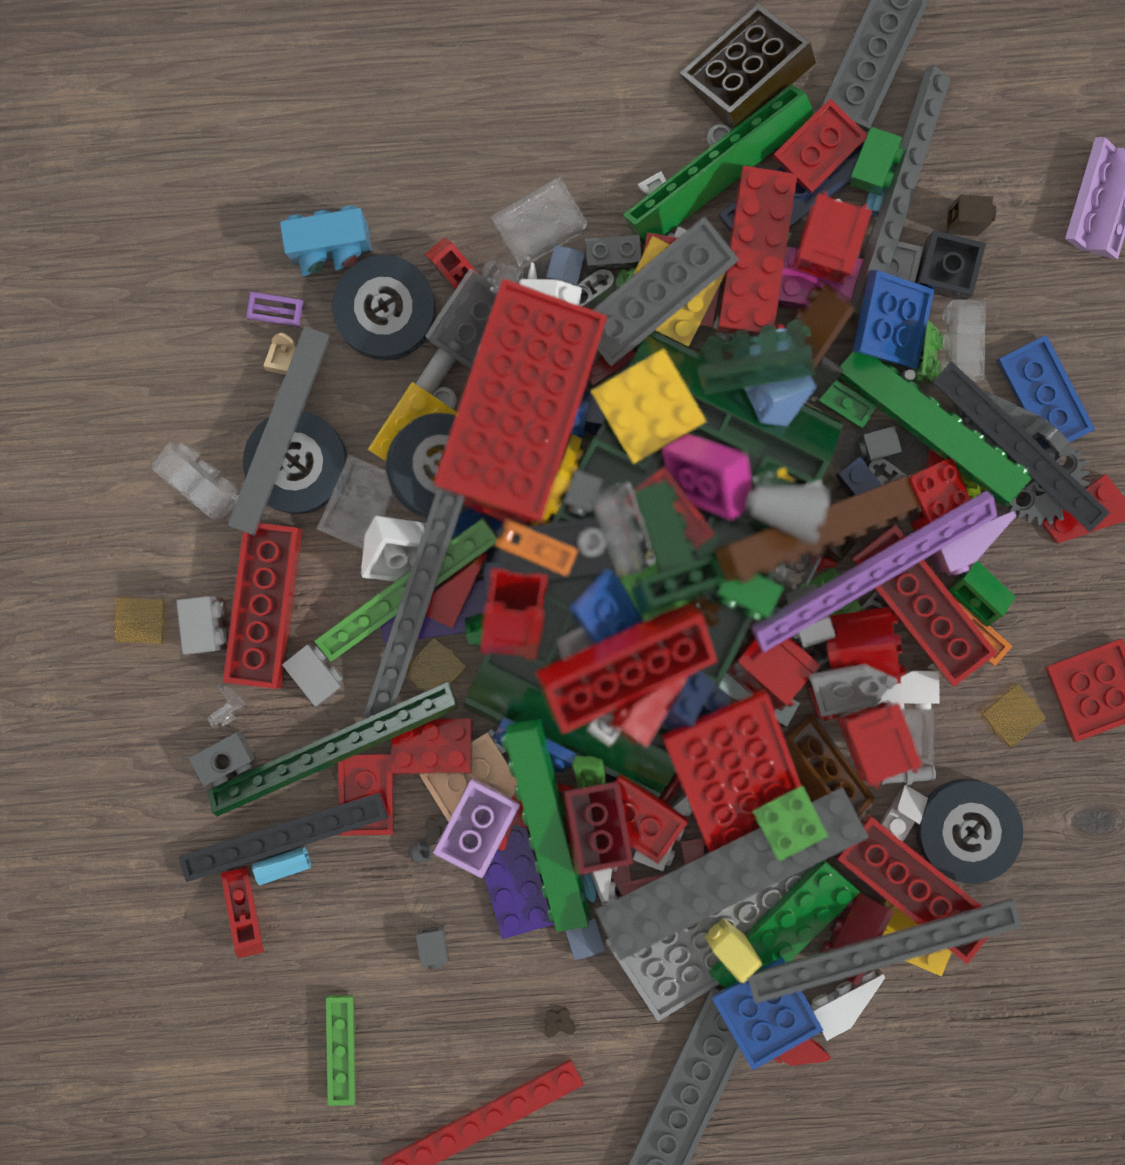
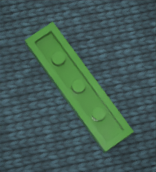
(340, 1050)

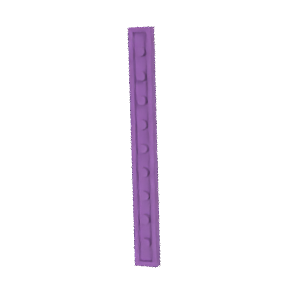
(874, 571)

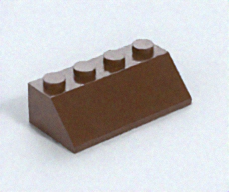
(825, 315)
(822, 765)

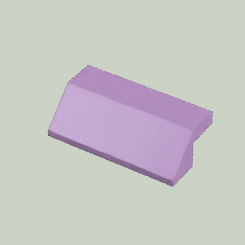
(1100, 205)

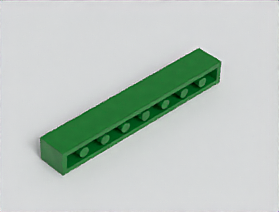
(720, 164)
(935, 427)
(546, 822)

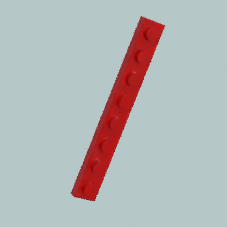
(490, 1117)

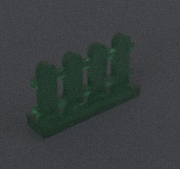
(757, 369)

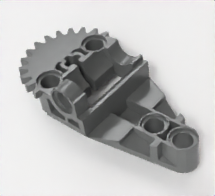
(1036, 500)

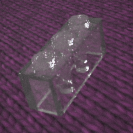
(965, 337)
(623, 529)

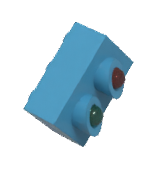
(324, 237)

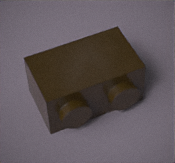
(970, 215)

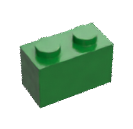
(876, 161)
(982, 593)
(756, 596)

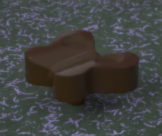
(707, 610)
(435, 829)
(559, 1022)

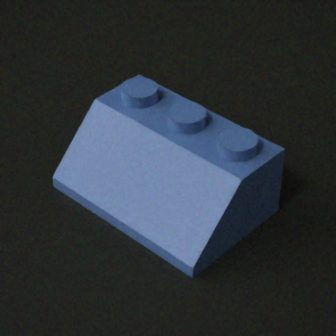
(780, 400)

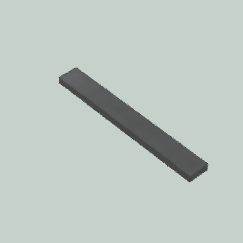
(279, 431)

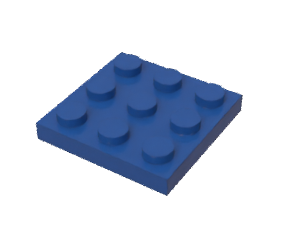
(893, 319)
(768, 1026)

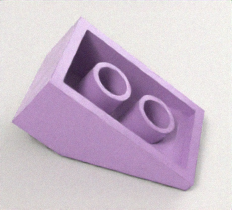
(968, 549)

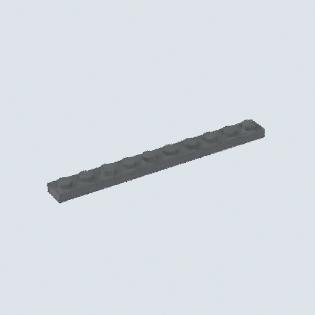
(906, 175)
(415, 601)
(884, 950)

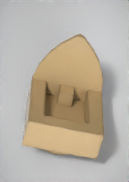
(280, 354)

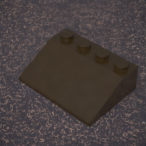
(749, 66)

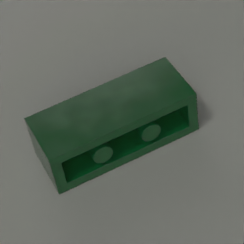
(664, 526)
(678, 585)

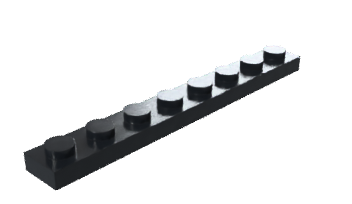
(1020, 446)
(283, 837)

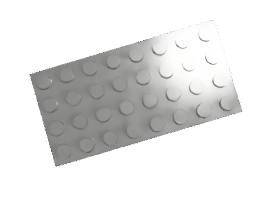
(679, 965)

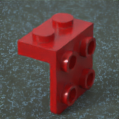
(938, 492)

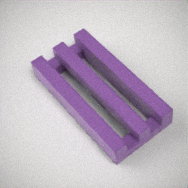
(297, 313)

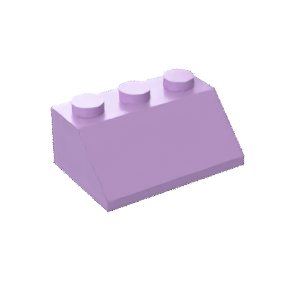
(476, 827)

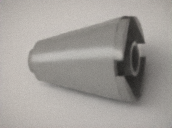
(790, 509)

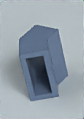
(565, 265)
(585, 941)

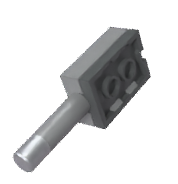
(459, 329)

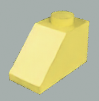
(733, 949)

